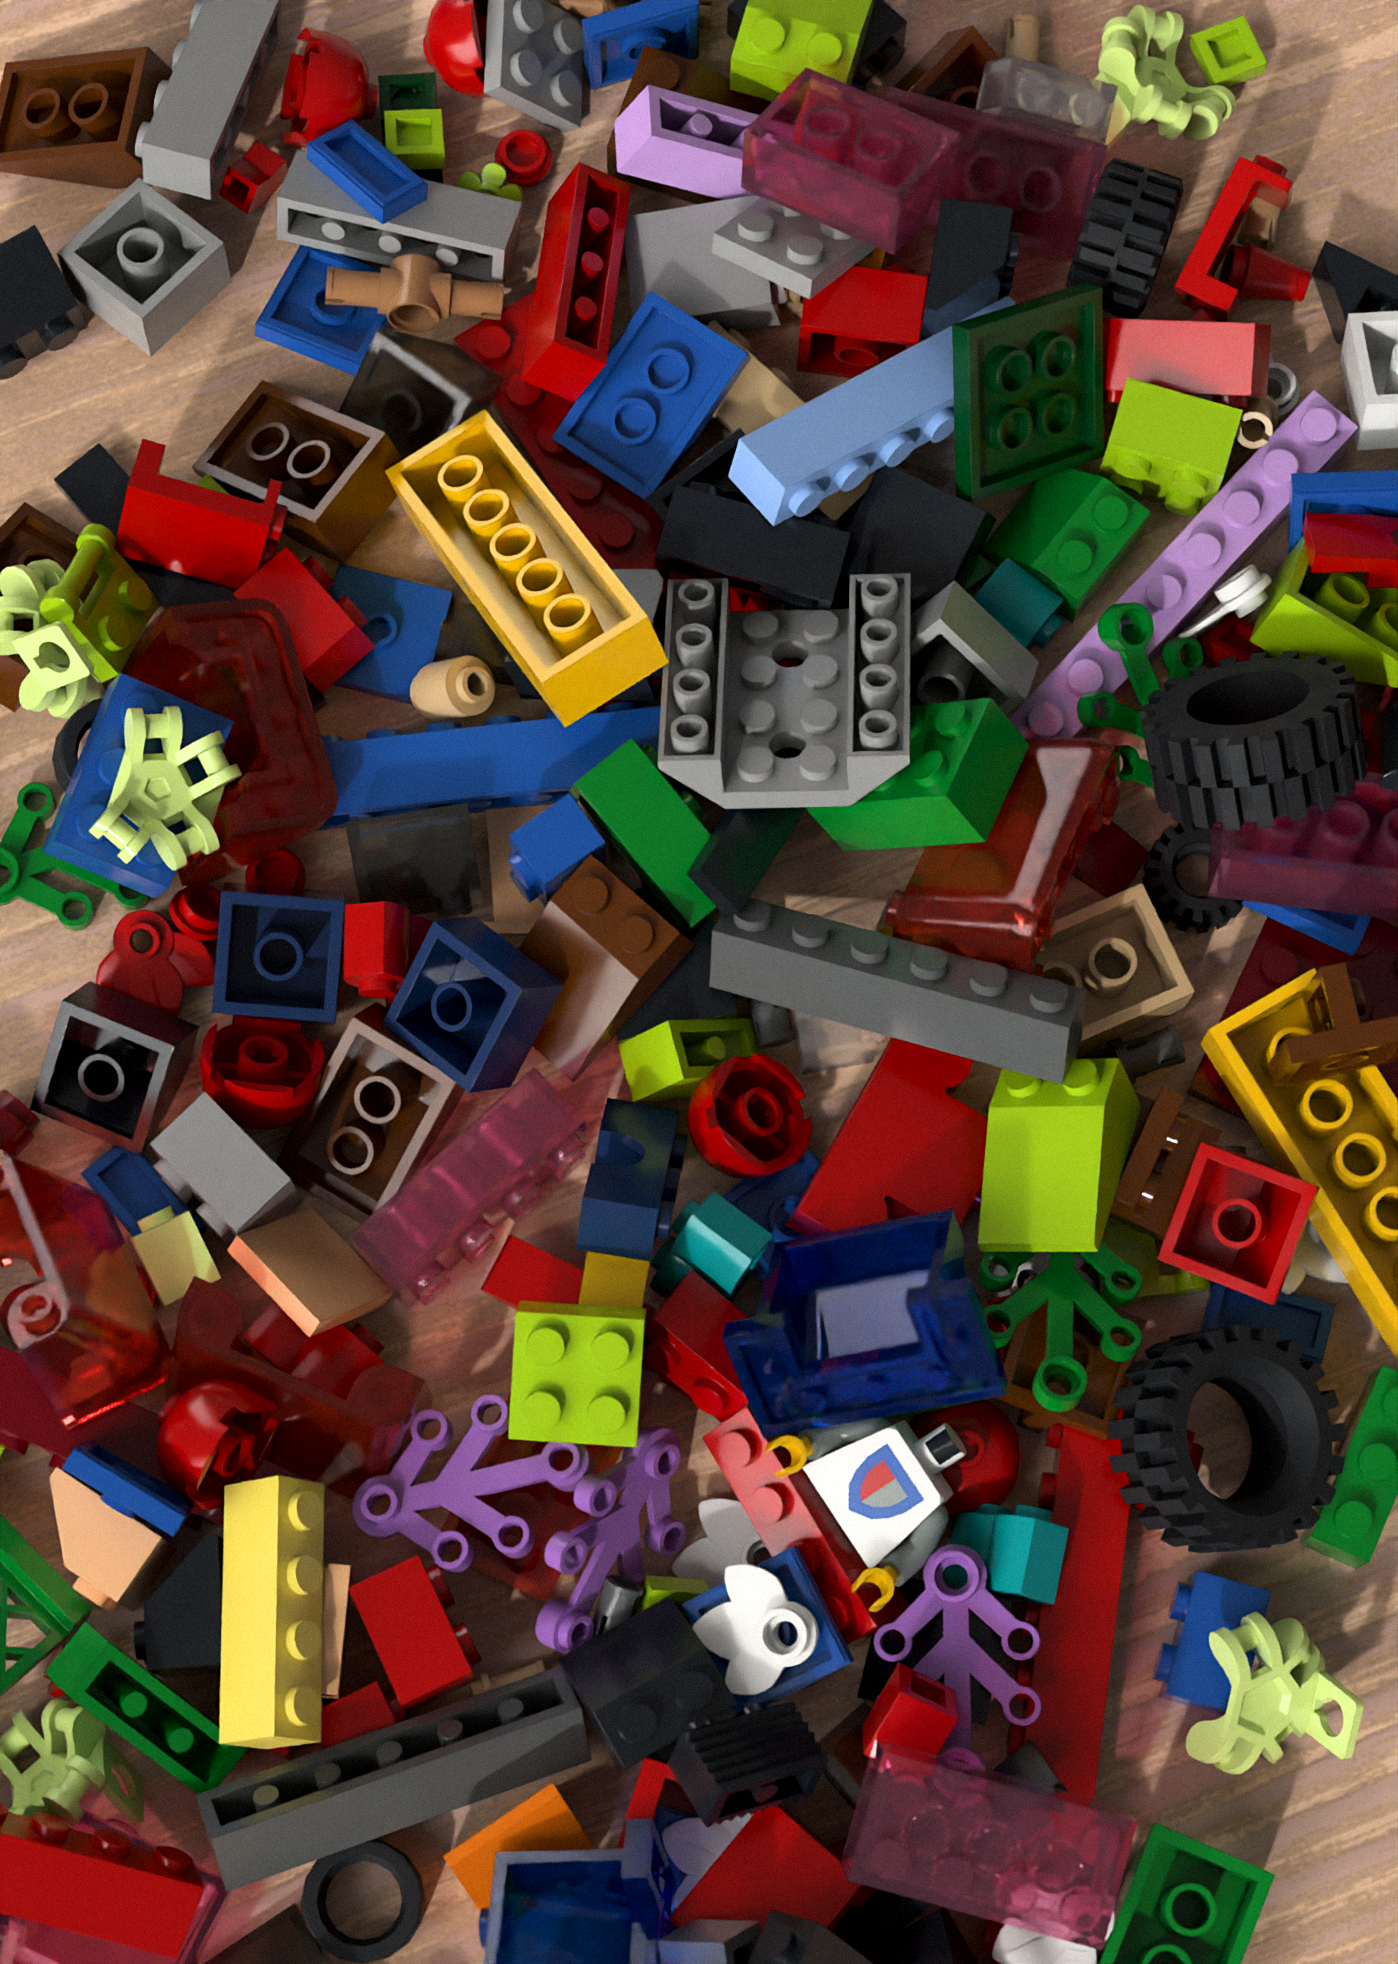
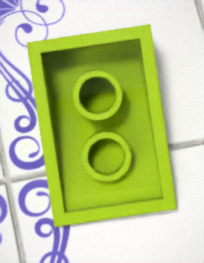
(789, 35)
(1330, 618)
(1055, 1157)

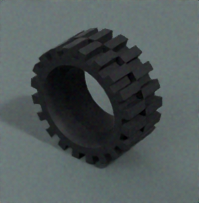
(1255, 740)
(1286, 1428)

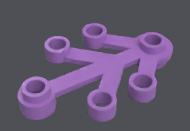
(461, 1485)
(616, 1532)
(957, 1653)

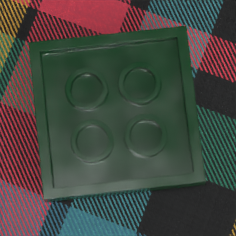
(1028, 391)

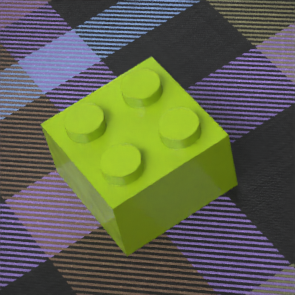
(1169, 446)
(577, 1373)

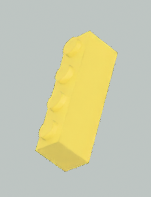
(272, 1613)

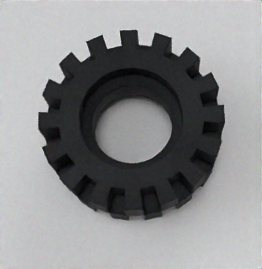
(1167, 893)

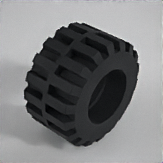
(1126, 235)

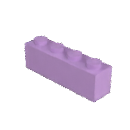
(683, 142)

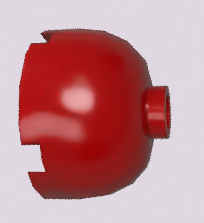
(458, 44)
(325, 87)
(261, 1070)
(749, 1118)
(212, 1438)
(991, 1458)

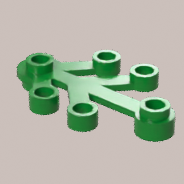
(1130, 643)
(25, 865)
(1062, 1290)

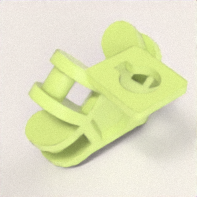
(1152, 83)
(57, 664)
(159, 793)
(1274, 1700)
(72, 1761)

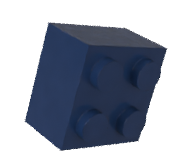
(279, 952)
(472, 1004)

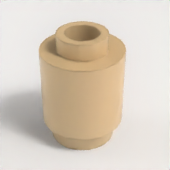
(453, 689)

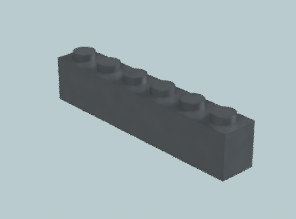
(899, 989)
(393, 1778)

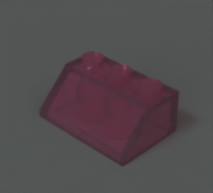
(848, 160)

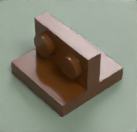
(1337, 1036)
(1158, 1163)
(1028, 1350)

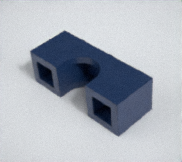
(632, 1180)

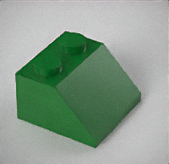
(1070, 534)

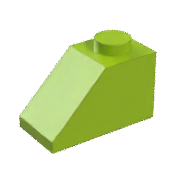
(680, 1053)

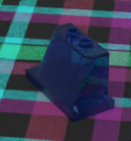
(865, 1328)
(581, 1903)

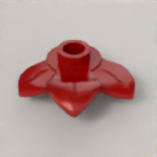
(163, 971)

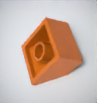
(534, 1825)

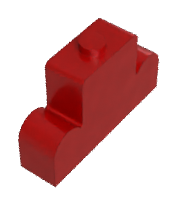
(900, 1147)

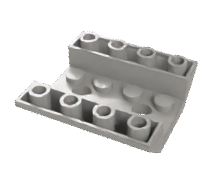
(736, 707)

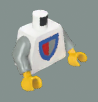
(880, 1490)

